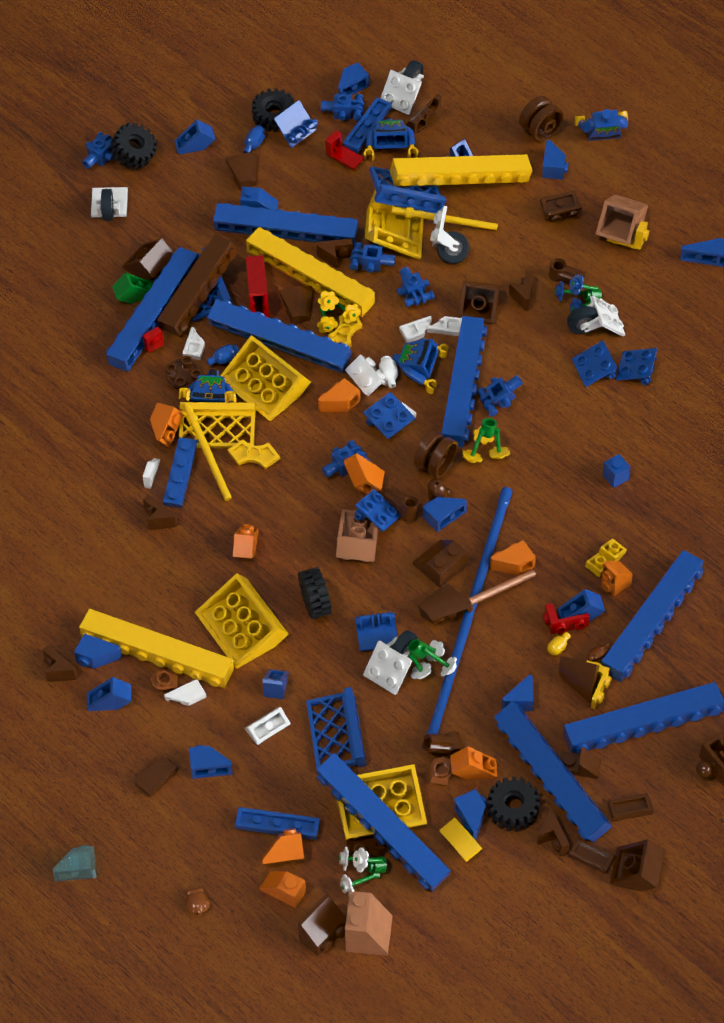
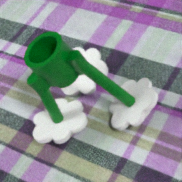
(433, 652)
(360, 860)

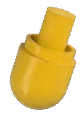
(558, 644)

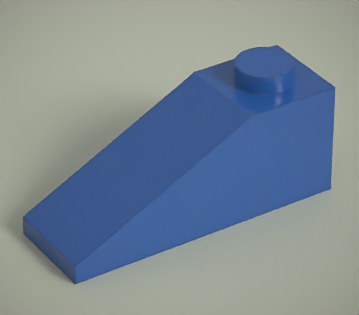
(705, 252)

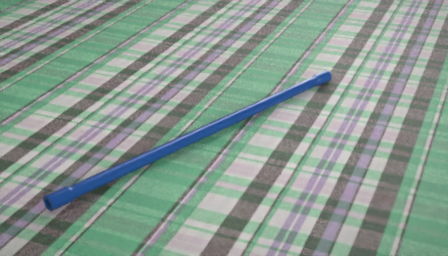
(503, 502)

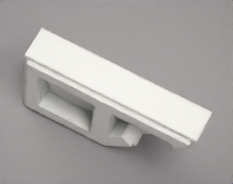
(446, 326)
(415, 330)
(194, 345)
(150, 472)
(187, 694)

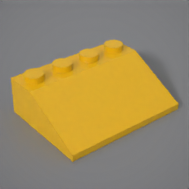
(264, 379)
(241, 621)
(398, 790)

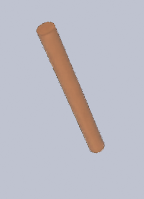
(502, 587)

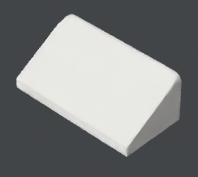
(267, 725)

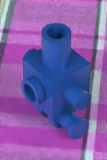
(344, 106)
(98, 151)
(370, 257)
(413, 288)
(499, 393)
(338, 457)

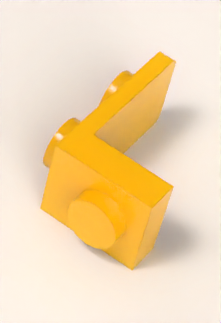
(641, 236)
(604, 682)

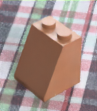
(621, 218)
(367, 925)

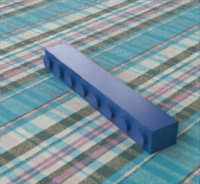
(284, 223)
(280, 335)
(130, 341)
(463, 379)
(652, 615)
(644, 718)
(553, 772)
(382, 822)

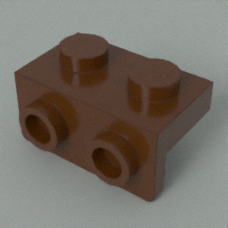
(560, 205)

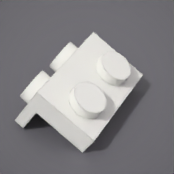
(365, 374)

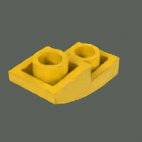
(608, 552)
(460, 839)

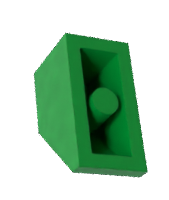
(131, 288)

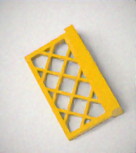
(221, 410)

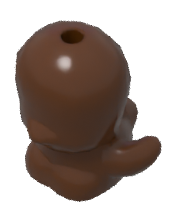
(437, 488)

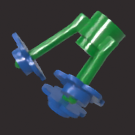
(575, 285)

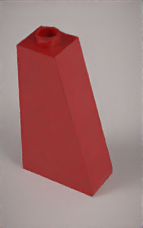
(257, 284)

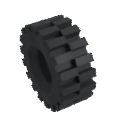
(270, 101)
(128, 154)
(314, 592)
(508, 816)

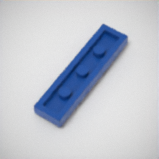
(358, 136)
(180, 472)
(276, 822)

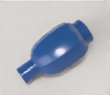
(254, 138)
(223, 354)

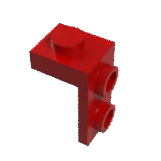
(341, 153)
(153, 339)
(565, 624)

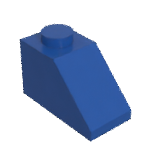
(353, 79)
(195, 138)
(554, 162)
(257, 198)
(443, 511)
(582, 603)
(96, 652)
(109, 695)
(208, 762)
(471, 811)

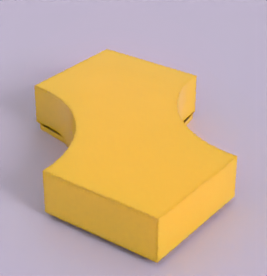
(345, 331)
(246, 453)

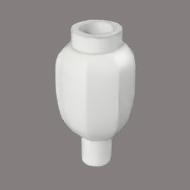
(389, 369)

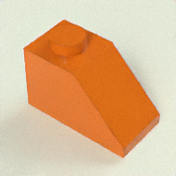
(285, 847)
(284, 887)

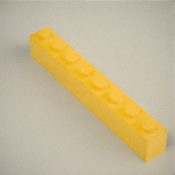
(460, 170)
(309, 270)
(159, 649)

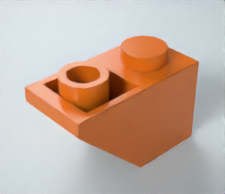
(339, 398)
(165, 423)
(364, 474)
(245, 541)
(513, 560)
(615, 577)
(473, 764)

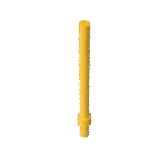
(410, 212)
(193, 421)

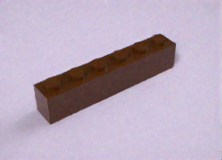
(197, 285)

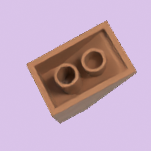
(356, 538)

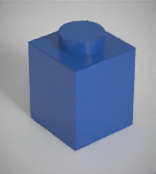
(616, 470)

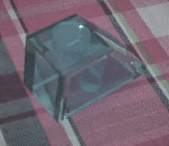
(77, 864)

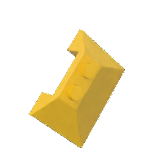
(394, 230)

